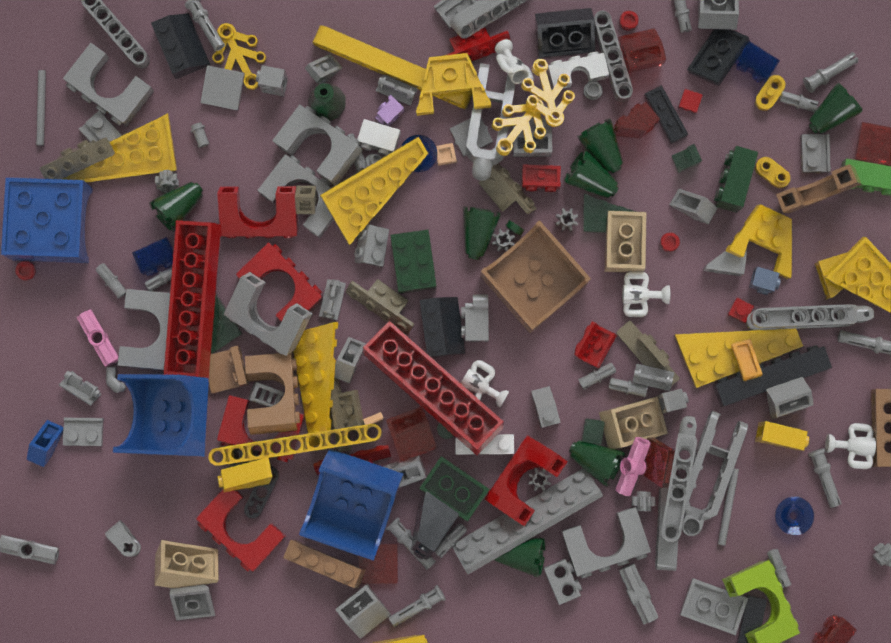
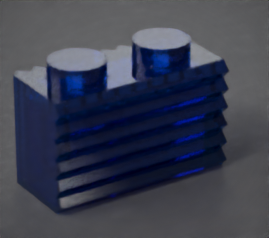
(756, 62)
(154, 257)

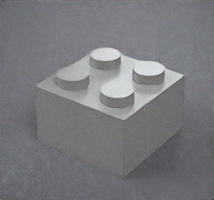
(718, 14)

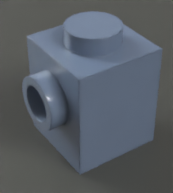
(764, 281)

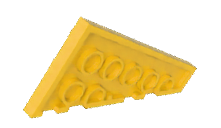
(136, 153)
(366, 192)
(864, 273)
(712, 357)
(316, 376)

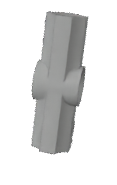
(39, 551)
(638, 593)

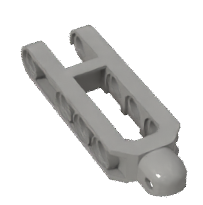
(482, 158)
(784, 317)
(674, 507)
(693, 516)

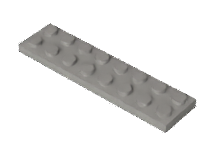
(506, 533)

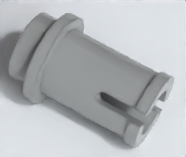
(200, 135)

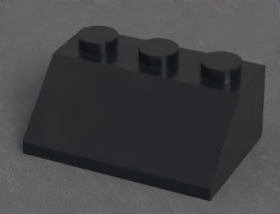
(565, 32)
(180, 44)
(442, 326)

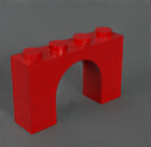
(236, 224)
(270, 260)
(233, 430)
(528, 456)
(214, 520)

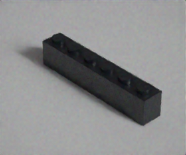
(779, 372)

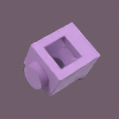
(389, 112)

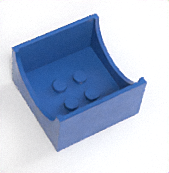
(45, 220)
(166, 415)
(351, 504)

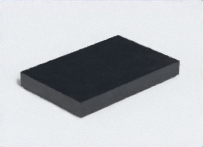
(718, 55)

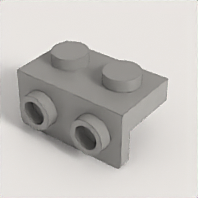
(371, 245)

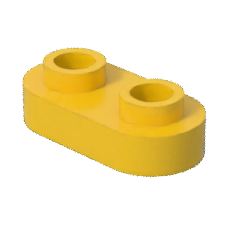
(770, 93)
(772, 173)

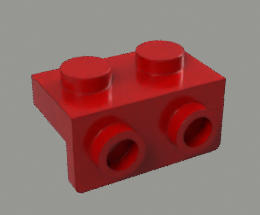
(541, 177)
(594, 345)

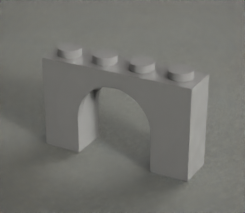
(82, 78)
(305, 123)
(290, 172)
(243, 311)
(153, 355)
(633, 545)

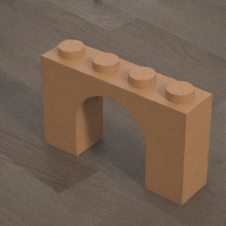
(801, 197)
(283, 415)

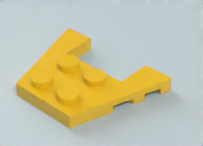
(450, 75)
(769, 231)

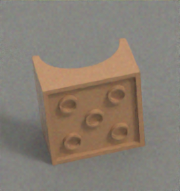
(535, 277)

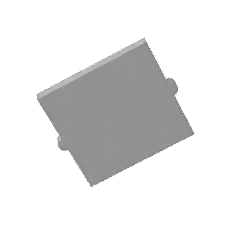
(460, 134)

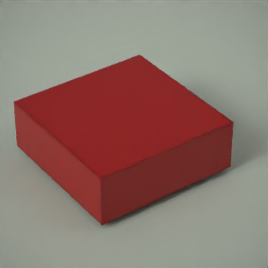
(690, 101)

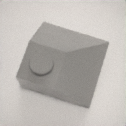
(192, 602)

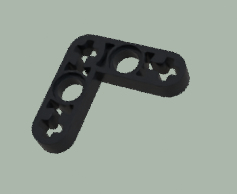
(269, 487)

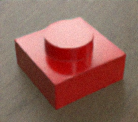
(740, 310)

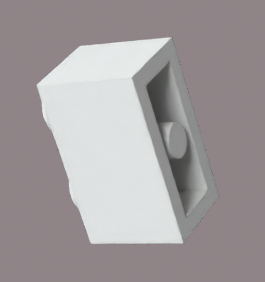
(378, 137)

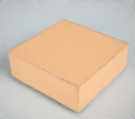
(446, 154)
(374, 418)

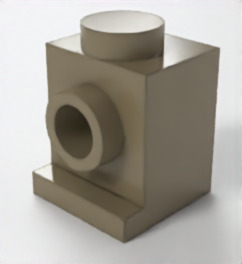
(305, 199)

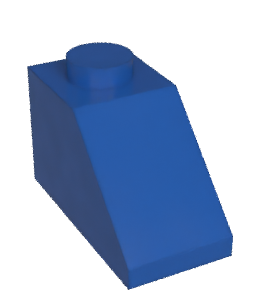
(44, 443)

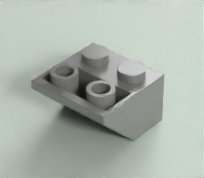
(543, 146)
(789, 397)
(363, 611)

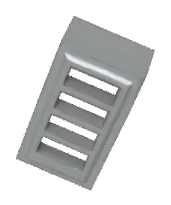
(254, 390)

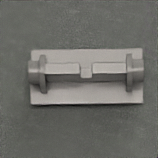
(399, 90)
(332, 299)
(653, 377)
(82, 390)

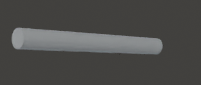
(41, 107)
(728, 507)

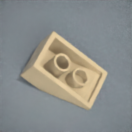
(625, 241)
(631, 421)
(185, 565)

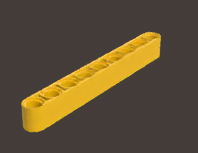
(381, 62)
(285, 443)

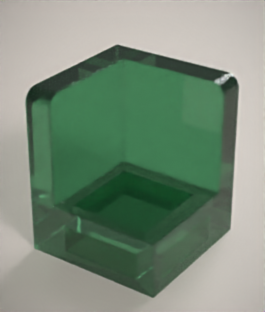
(687, 158)
(592, 431)

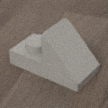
(323, 68)

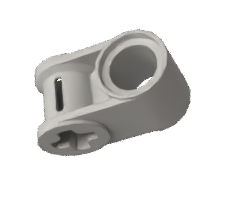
(121, 537)

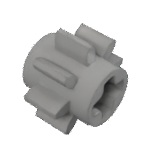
(166, 181)
(561, 220)
(501, 234)
(535, 477)
(643, 501)
(883, 554)

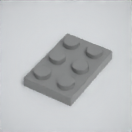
(713, 606)

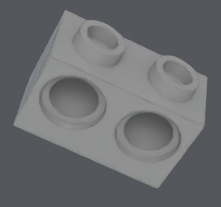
(272, 80)
(411, 468)
(558, 583)

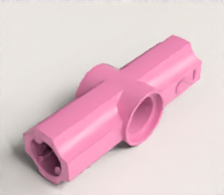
(92, 327)
(633, 466)

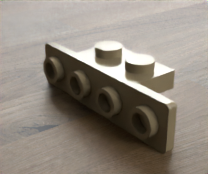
(77, 159)
(506, 191)
(383, 302)
(645, 349)
(345, 411)

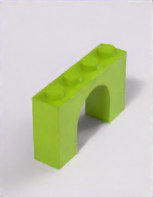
(781, 622)

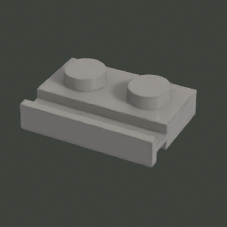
(449, 8)
(98, 128)
(815, 153)
(83, 431)

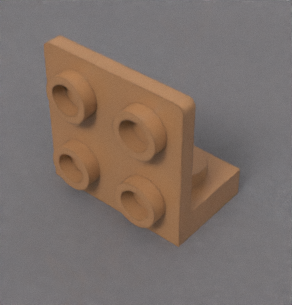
(227, 370)

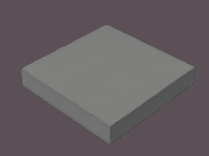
(222, 87)

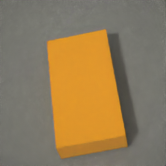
(746, 360)

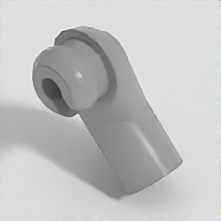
(112, 382)

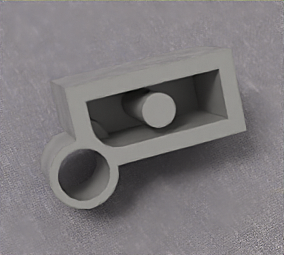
(476, 319)

